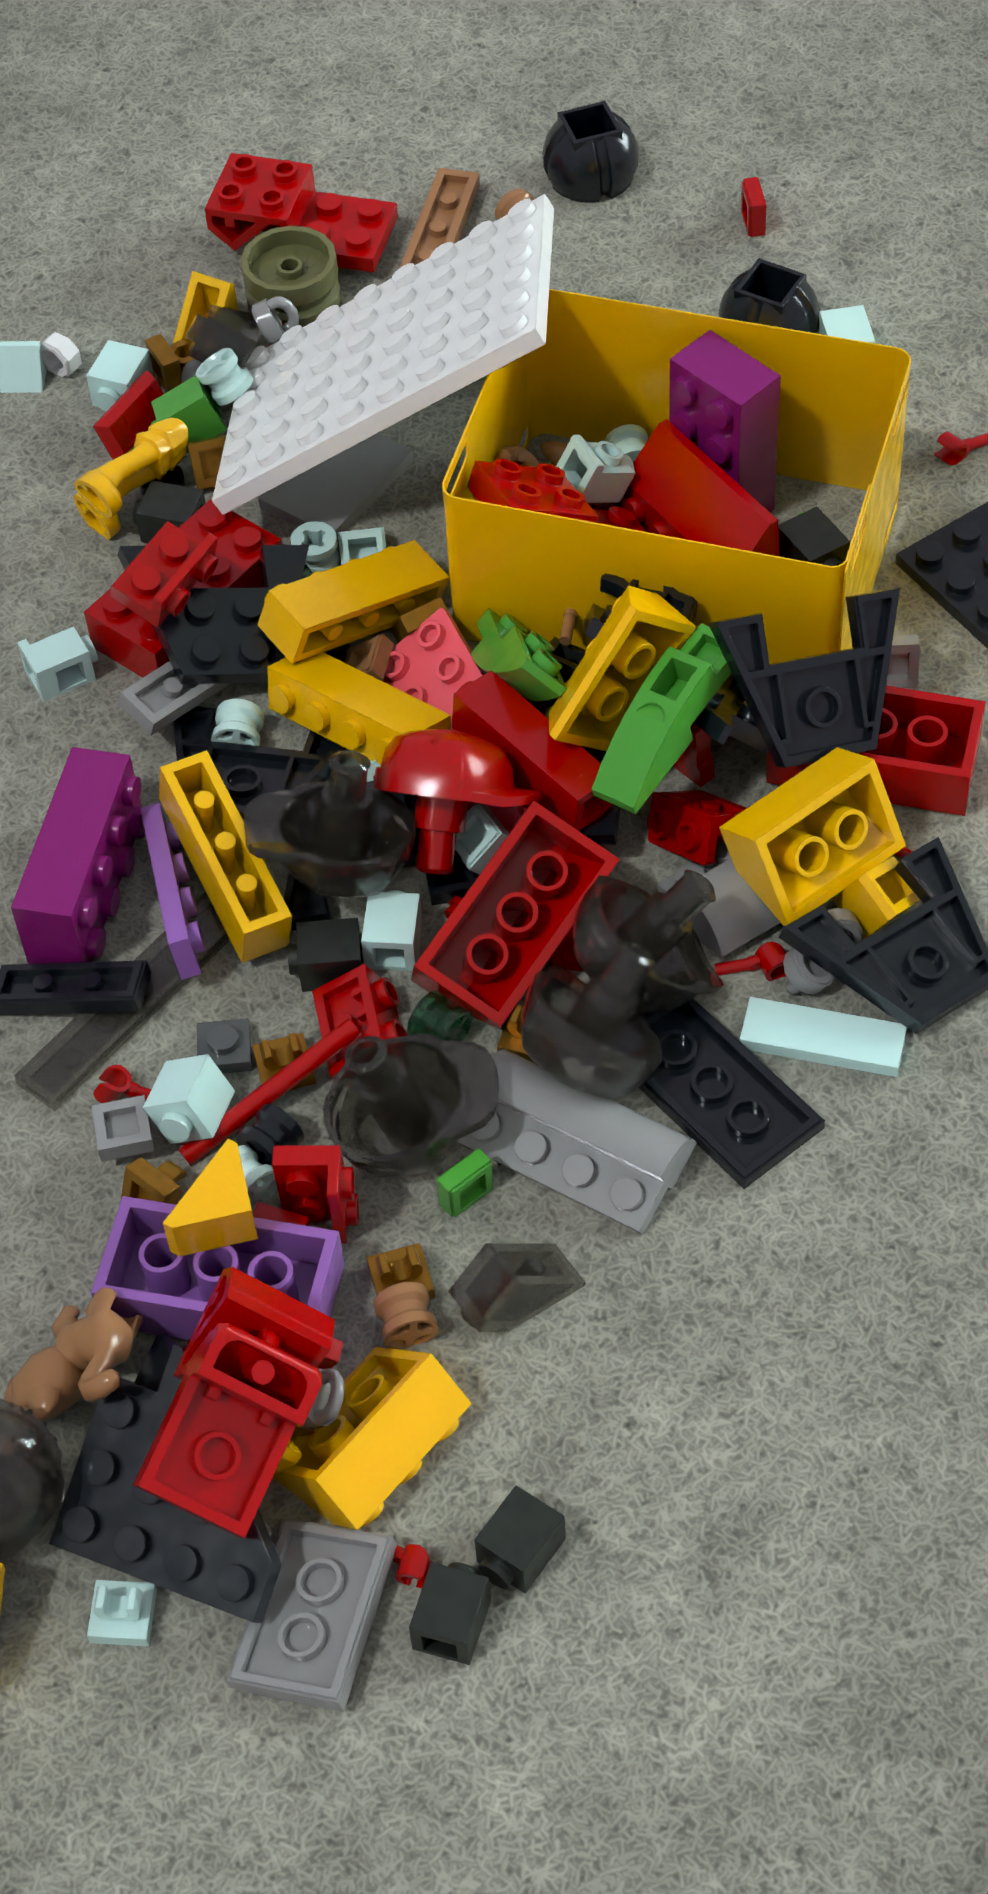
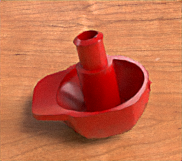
(445, 774)

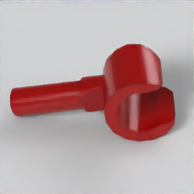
(957, 449)
(767, 957)
(118, 1084)
(413, 1563)

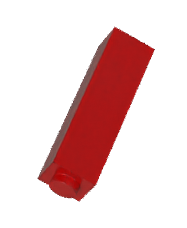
(539, 762)

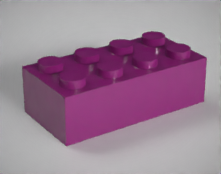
(728, 411)
(80, 859)

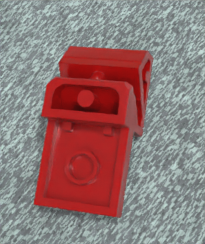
(277, 193)
(540, 490)
(240, 1398)

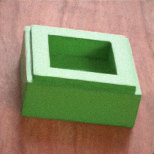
(465, 1183)

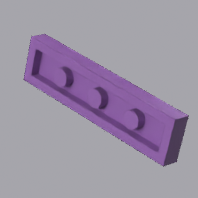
(175, 901)

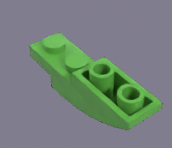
(518, 658)
(659, 721)

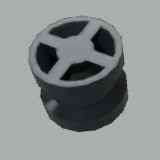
(271, 1129)

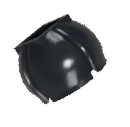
(590, 153)
(772, 297)

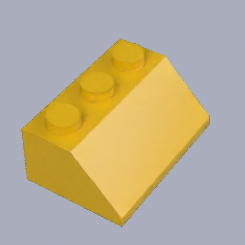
(616, 667)
(814, 834)
(388, 1421)

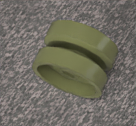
(295, 266)

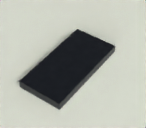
(725, 1095)

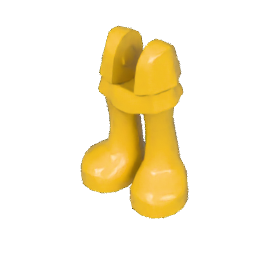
(104, 487)

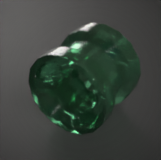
(440, 1019)

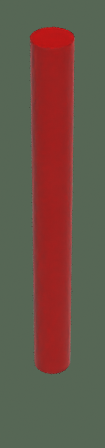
(273, 1089)

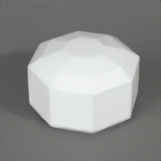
(60, 355)

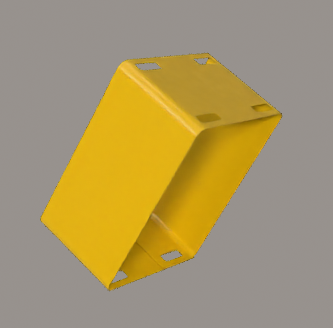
(612, 369)

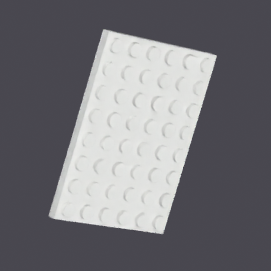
(390, 352)

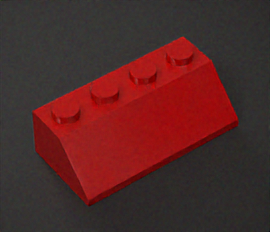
(693, 499)
(513, 916)

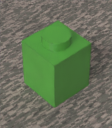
(194, 406)

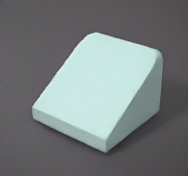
(21, 367)
(360, 543)

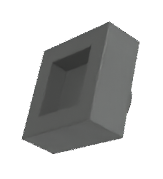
(227, 1044)

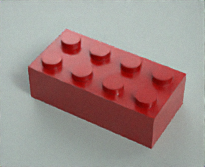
(131, 639)
(922, 750)

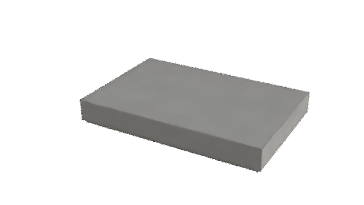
(340, 486)
(315, 1616)

